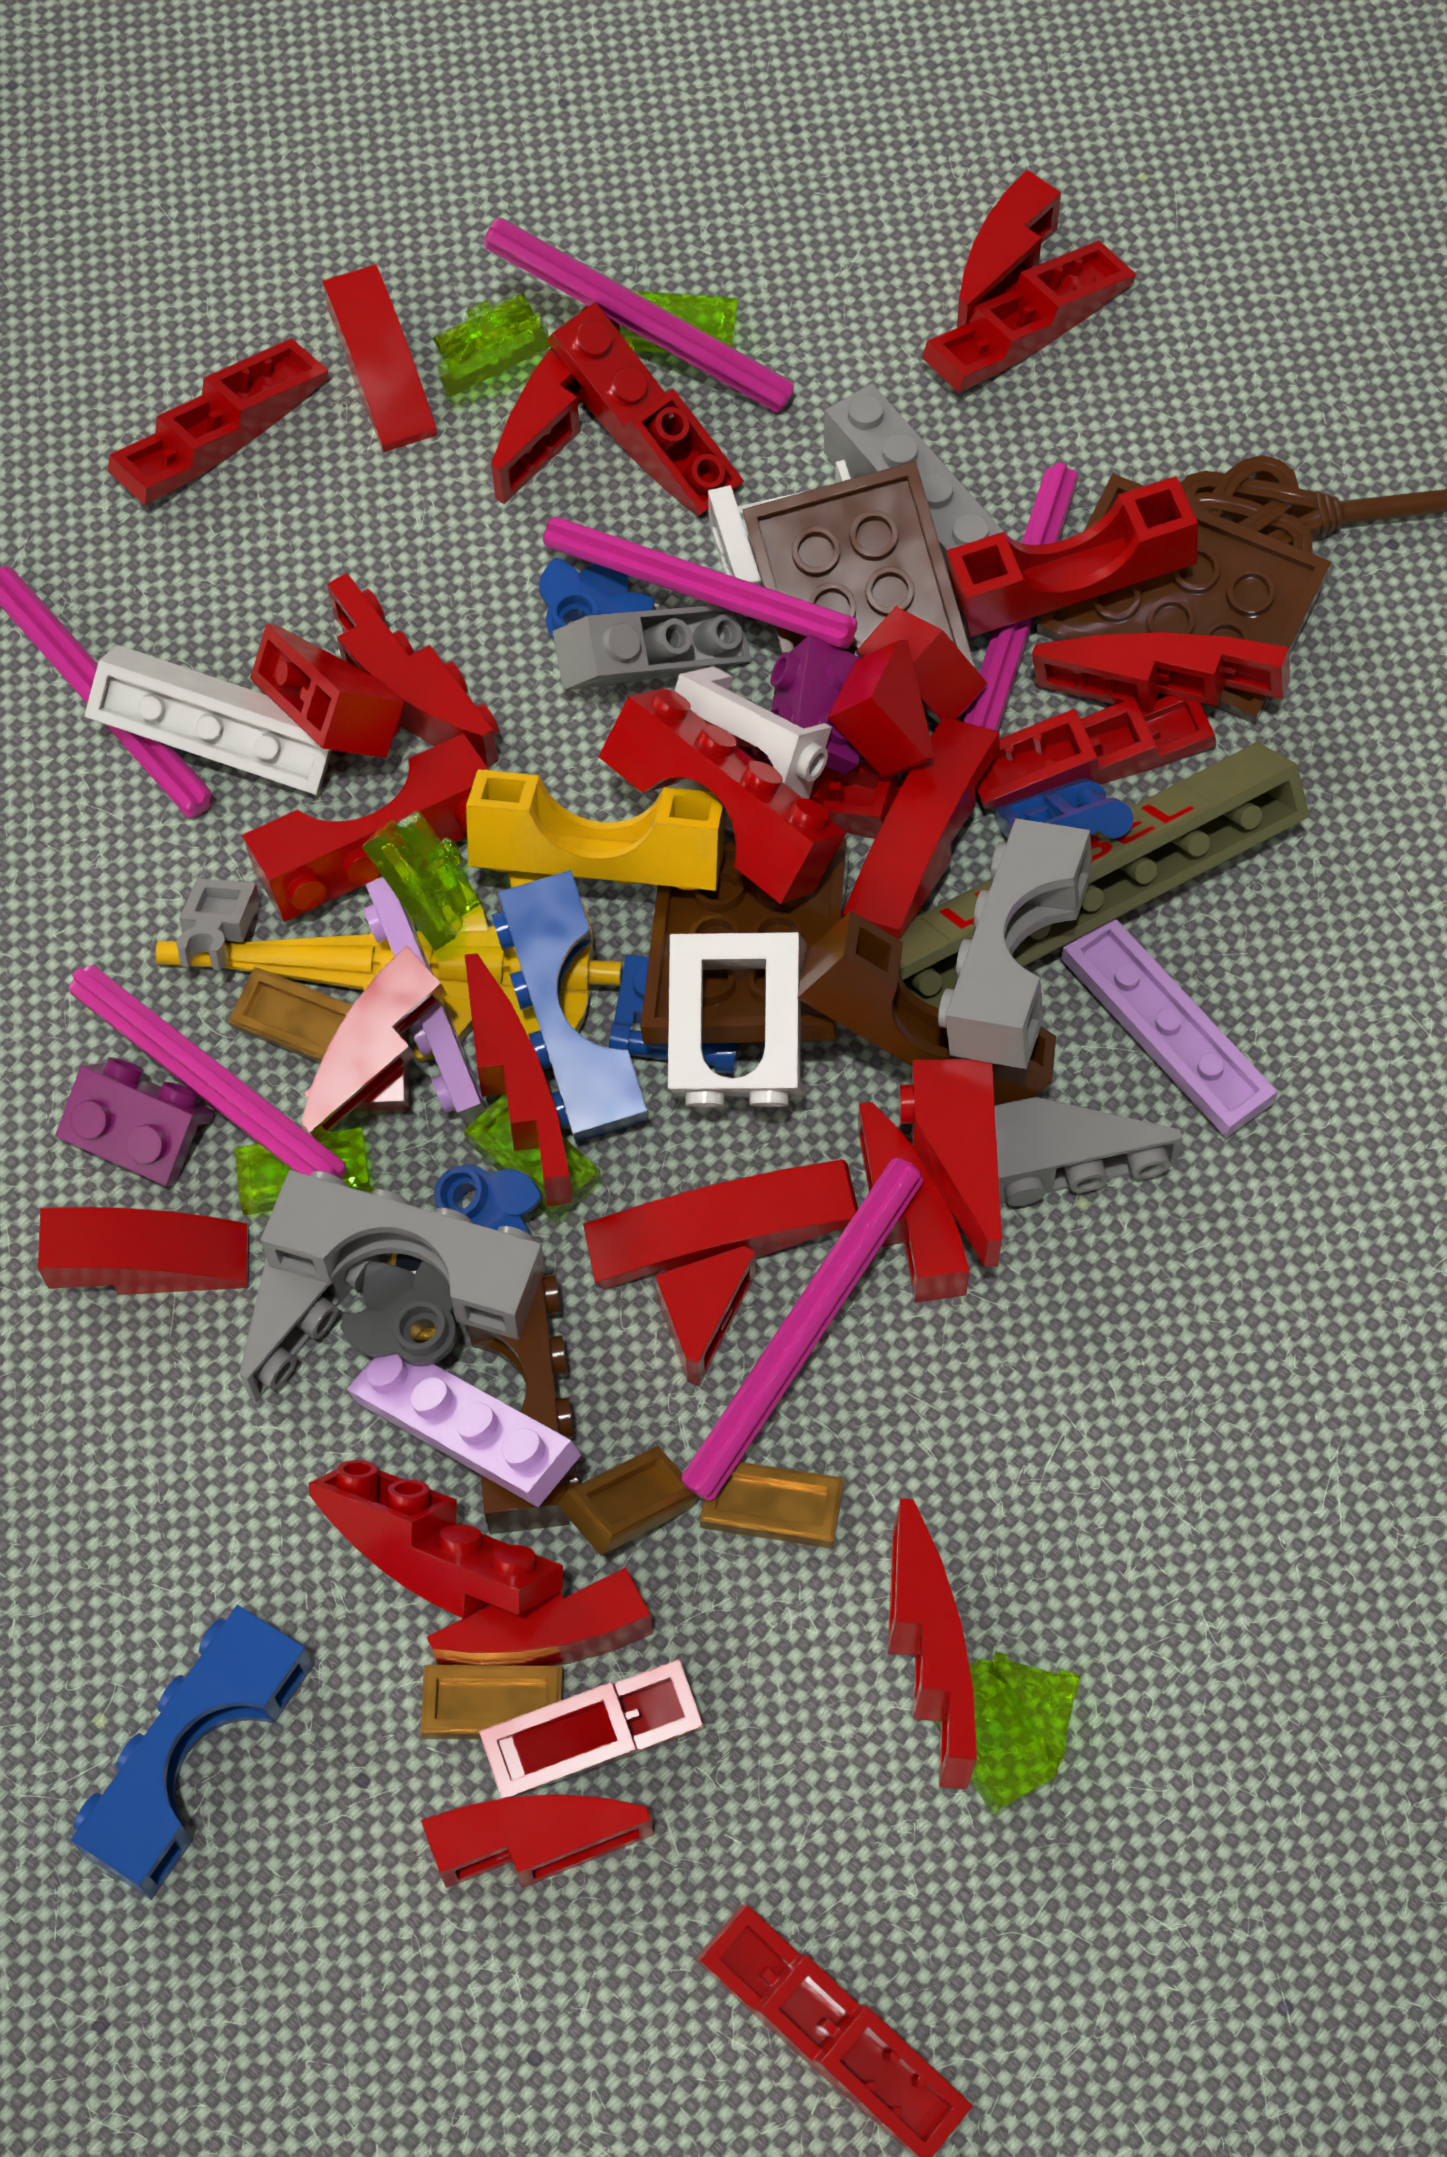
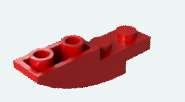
(638, 413)
(431, 690)
(418, 1544)

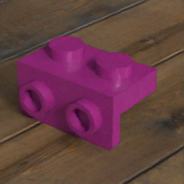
(806, 690)
(132, 1119)

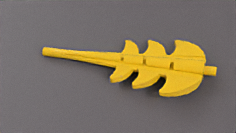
(357, 959)

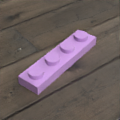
(1169, 1026)
(434, 1030)
(466, 1425)

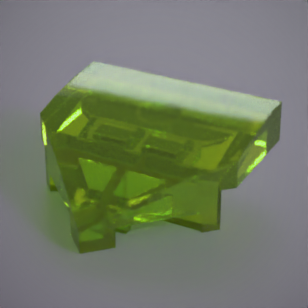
(489, 342)
(424, 876)
(1018, 1728)

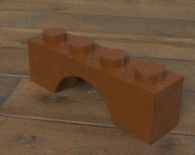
(858, 983)
(537, 1361)

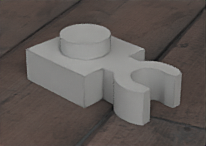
(215, 914)

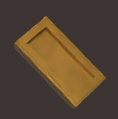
(288, 1014)
(627, 1500)
(776, 1505)
(474, 1697)

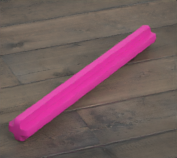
(638, 314)
(700, 582)
(1009, 642)
(79, 671)
(203, 1074)
(802, 1329)

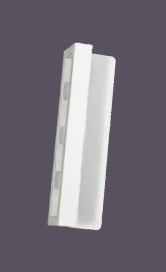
(204, 718)

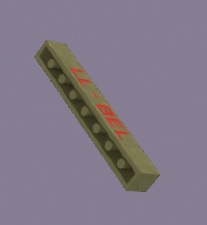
(1169, 843)

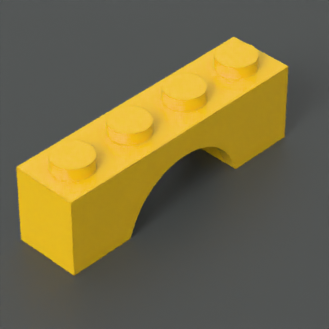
(524, 829)

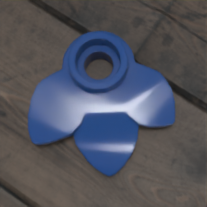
(586, 593)
(499, 1196)

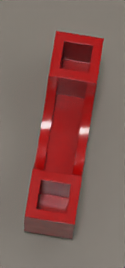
(1136, 540)
(779, 835)
(317, 860)

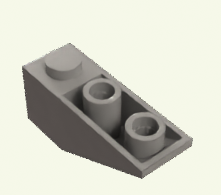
(648, 645)
(1066, 1146)
(285, 1319)

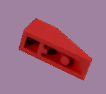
(326, 695)
(957, 1143)

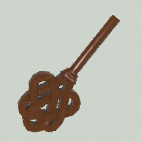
(1267, 499)

